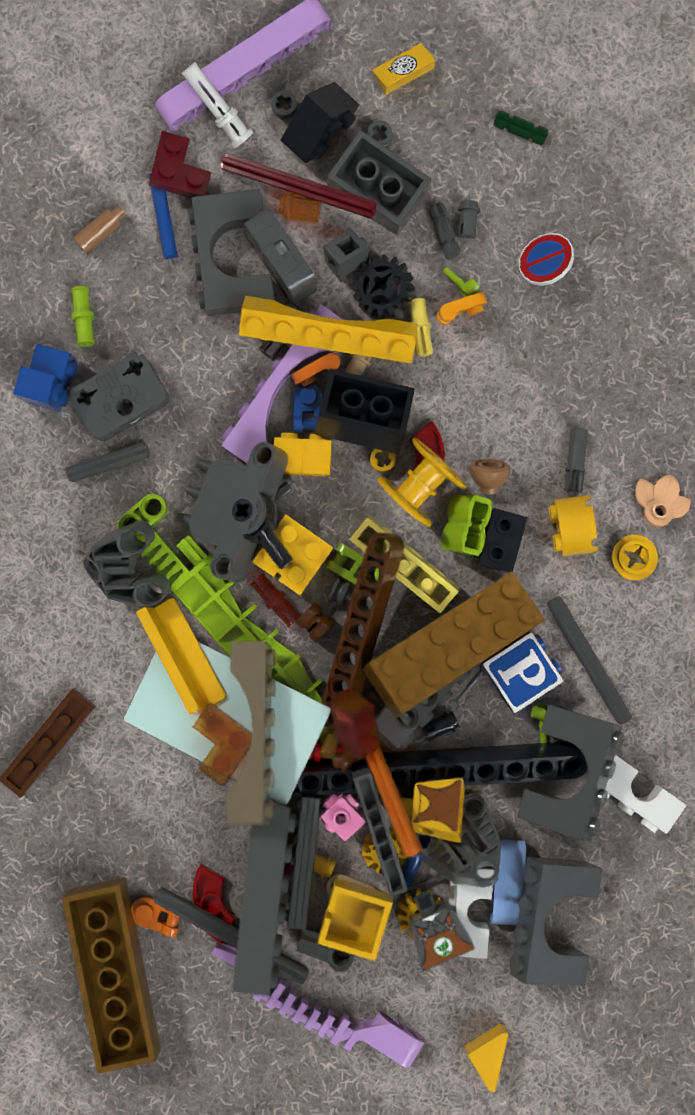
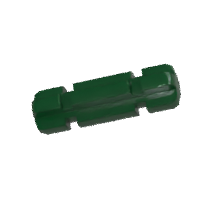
(520, 127)

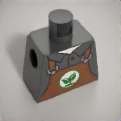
(438, 932)

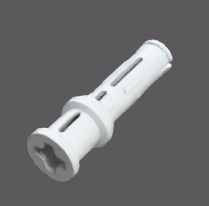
(223, 120)

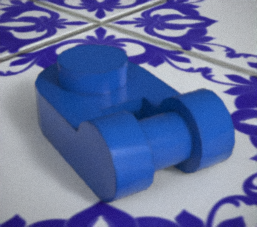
(306, 400)

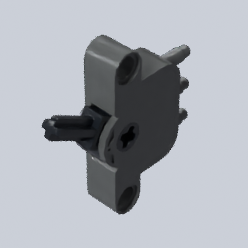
(239, 510)

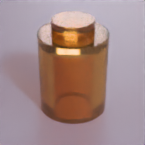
(299, 209)

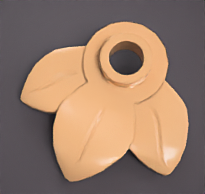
(662, 496)

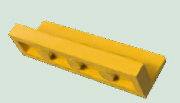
(181, 656)

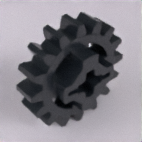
(391, 278)

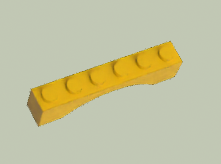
(374, 338)

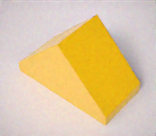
(487, 1054)

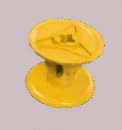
(421, 483)

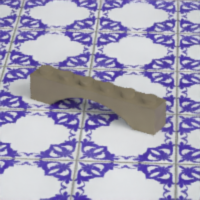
(250, 795)

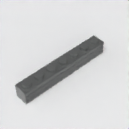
(379, 831)
(303, 862)

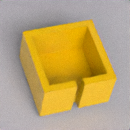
(308, 555)
(355, 919)

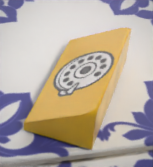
(404, 68)

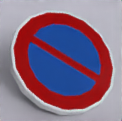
(546, 259)

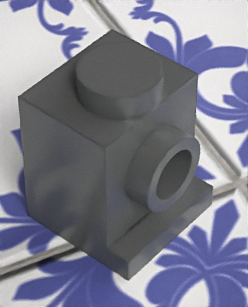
(346, 254)

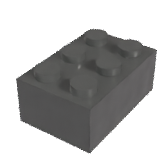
(383, 177)

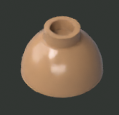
(489, 474)

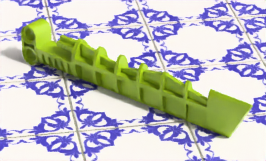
(212, 601)

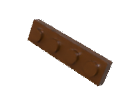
(47, 742)

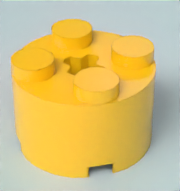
(574, 525)

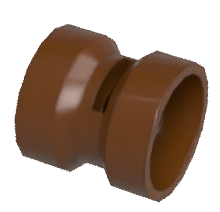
(308, 619)

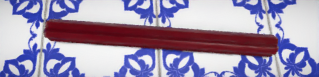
(299, 185)

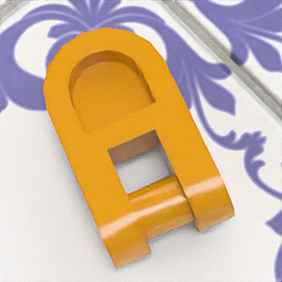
(471, 305)

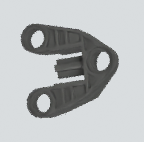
(115, 572)
(482, 828)

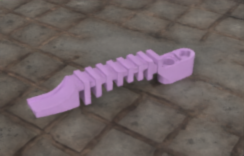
(381, 1033)

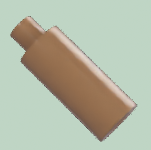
(99, 229)

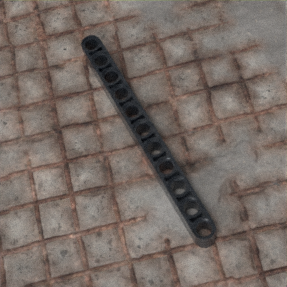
(441, 760)

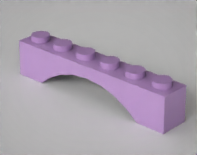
(254, 417)

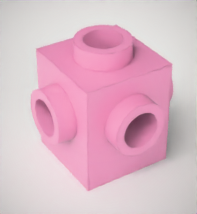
(342, 814)

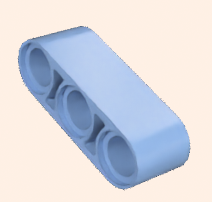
(509, 886)

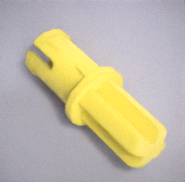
(418, 315)

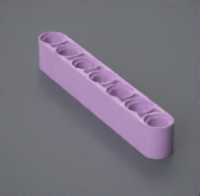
(246, 60)

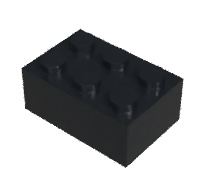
(364, 411)

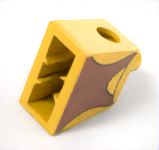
(437, 808)

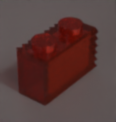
(355, 723)

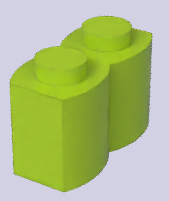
(466, 524)

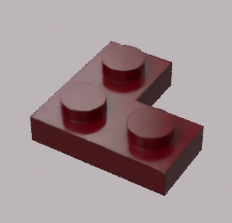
(172, 174)

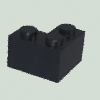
(318, 119)

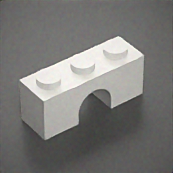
(657, 808)
(463, 897)

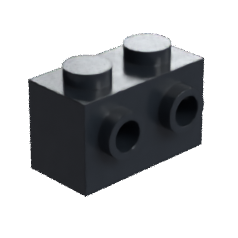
(502, 541)

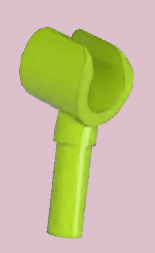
(466, 288)
(538, 712)

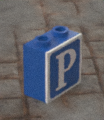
(523, 671)

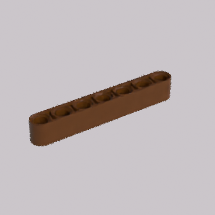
(359, 614)

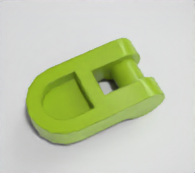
(343, 553)

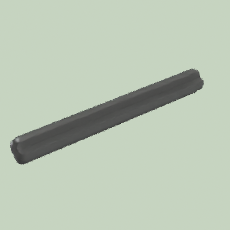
(589, 660)

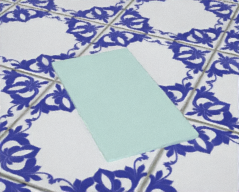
(296, 729)

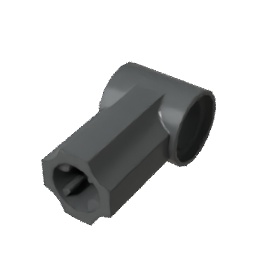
(309, 946)

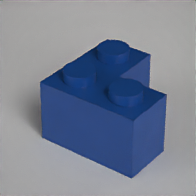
(47, 378)

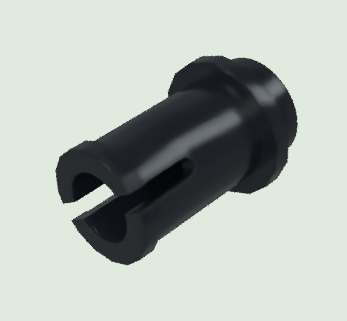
(442, 725)

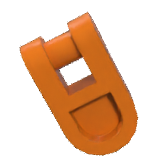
(308, 373)
(147, 912)

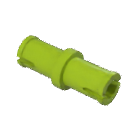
(82, 316)

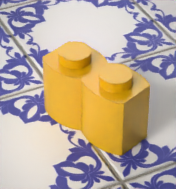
(306, 456)

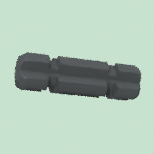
(444, 231)

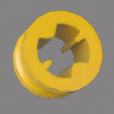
(373, 461)

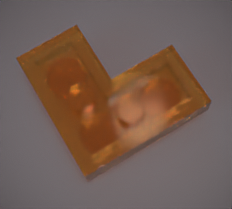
(230, 740)

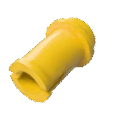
(324, 866)

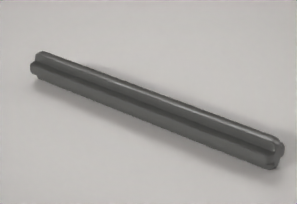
(222, 930)

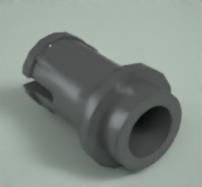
(468, 219)

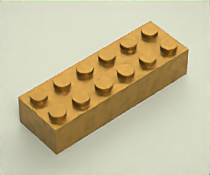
(452, 644)
(111, 975)

